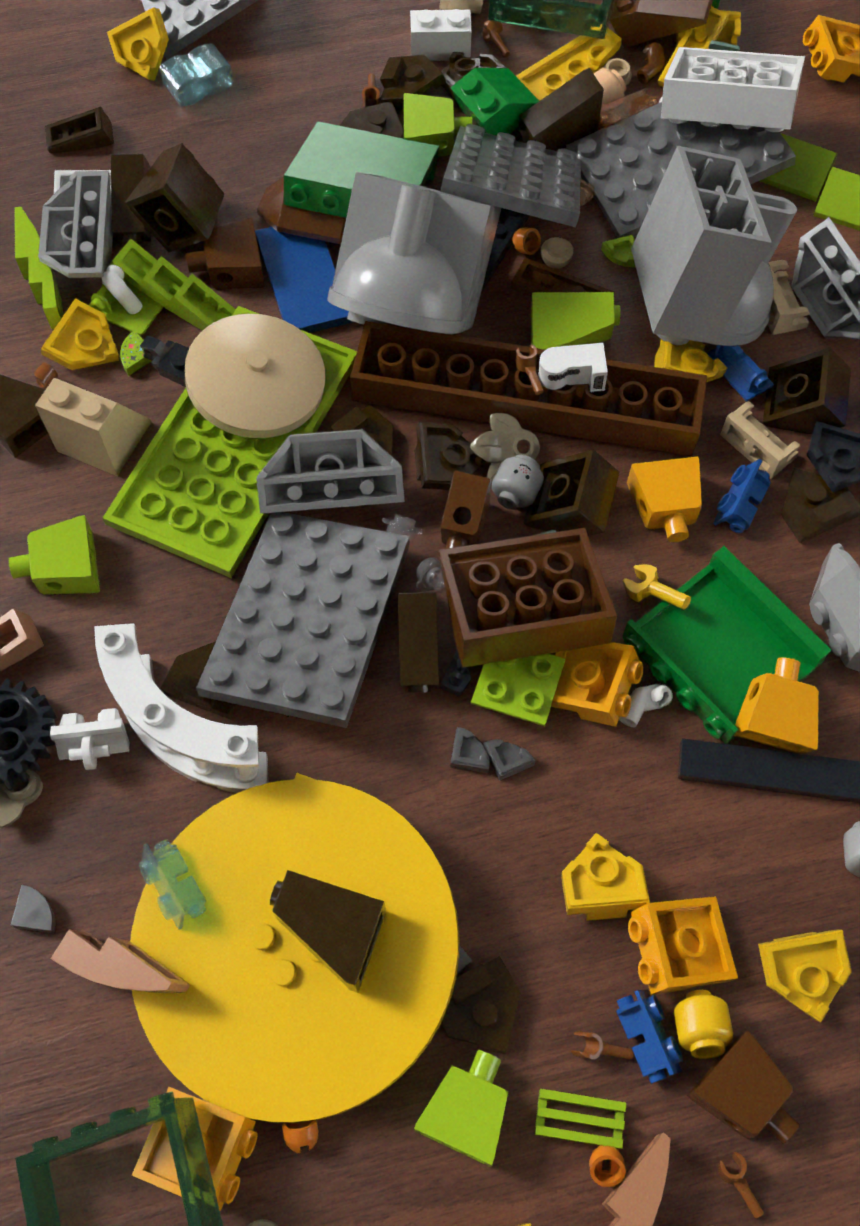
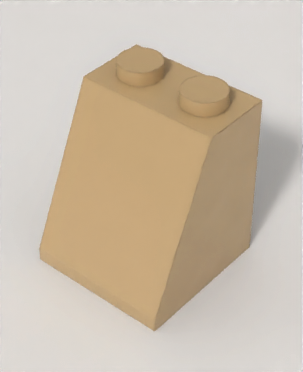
(90, 426)

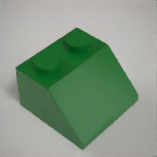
(493, 99)

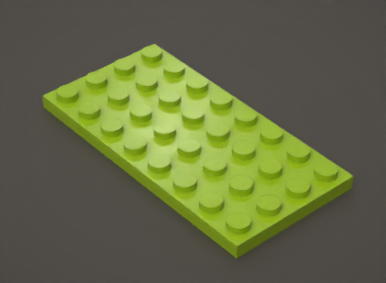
(199, 483)

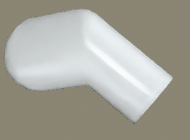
(113, 282)
(646, 699)

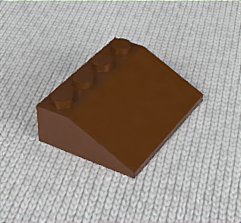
(651, 19)
(526, 597)

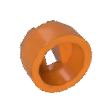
(526, 240)
(300, 1134)
(616, 1166)

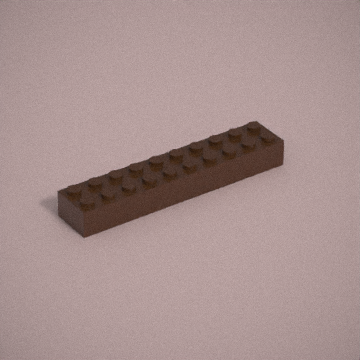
(480, 378)

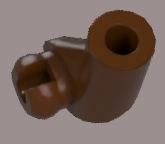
(655, 64)

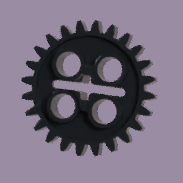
(23, 731)

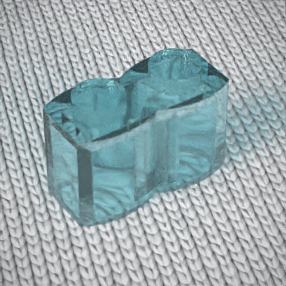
(196, 74)

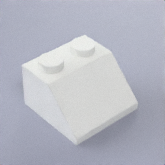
(440, 33)

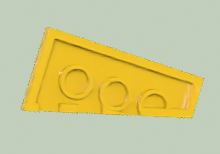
(569, 61)

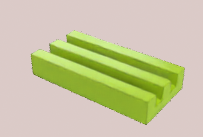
(616, 1124)

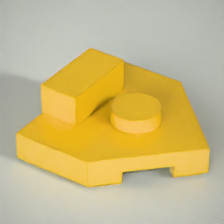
(140, 43)
(81, 339)
(689, 358)
(603, 882)
(807, 969)

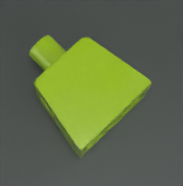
(432, 121)
(60, 558)
(467, 1110)

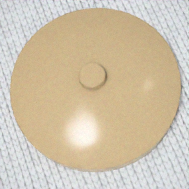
(254, 375)

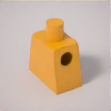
(667, 494)
(781, 710)

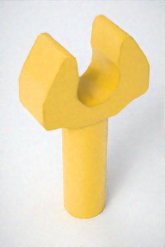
(651, 586)

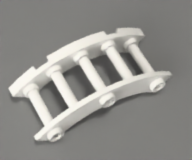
(186, 743)

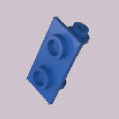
(742, 371)
(747, 485)
(658, 1050)

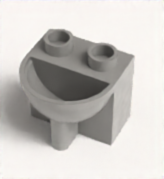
(709, 251)
(412, 256)

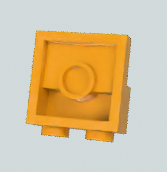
(834, 48)
(598, 681)
(681, 944)
(225, 1139)

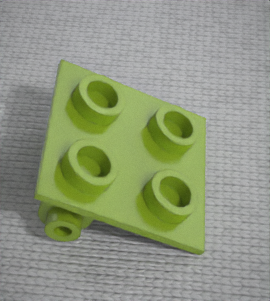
(117, 314)
(520, 687)

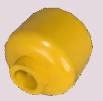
(703, 1024)

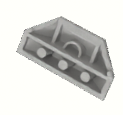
(78, 226)
(829, 281)
(329, 473)
(837, 605)

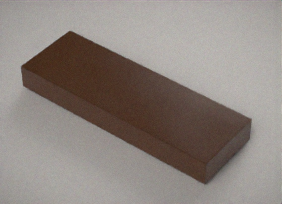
(540, 278)

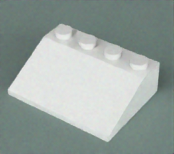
(732, 88)

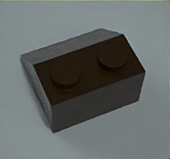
(808, 392)
(574, 494)

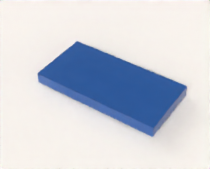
(300, 279)

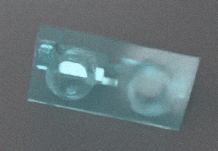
(175, 897)

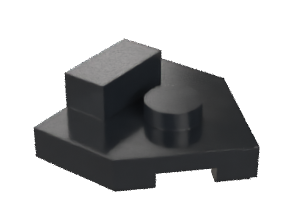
(835, 455)

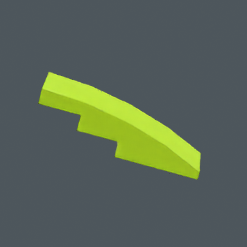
(40, 276)
(171, 288)

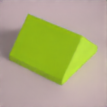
(808, 173)
(840, 199)

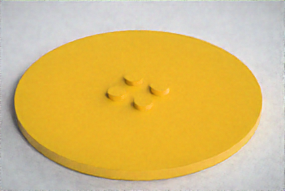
(262, 1015)

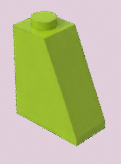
(572, 318)

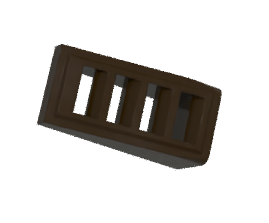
(91, 131)

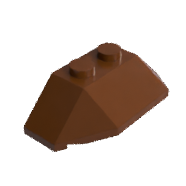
(298, 220)

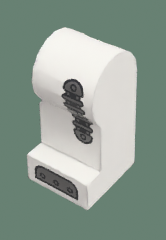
(574, 366)

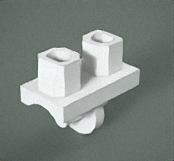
(90, 740)

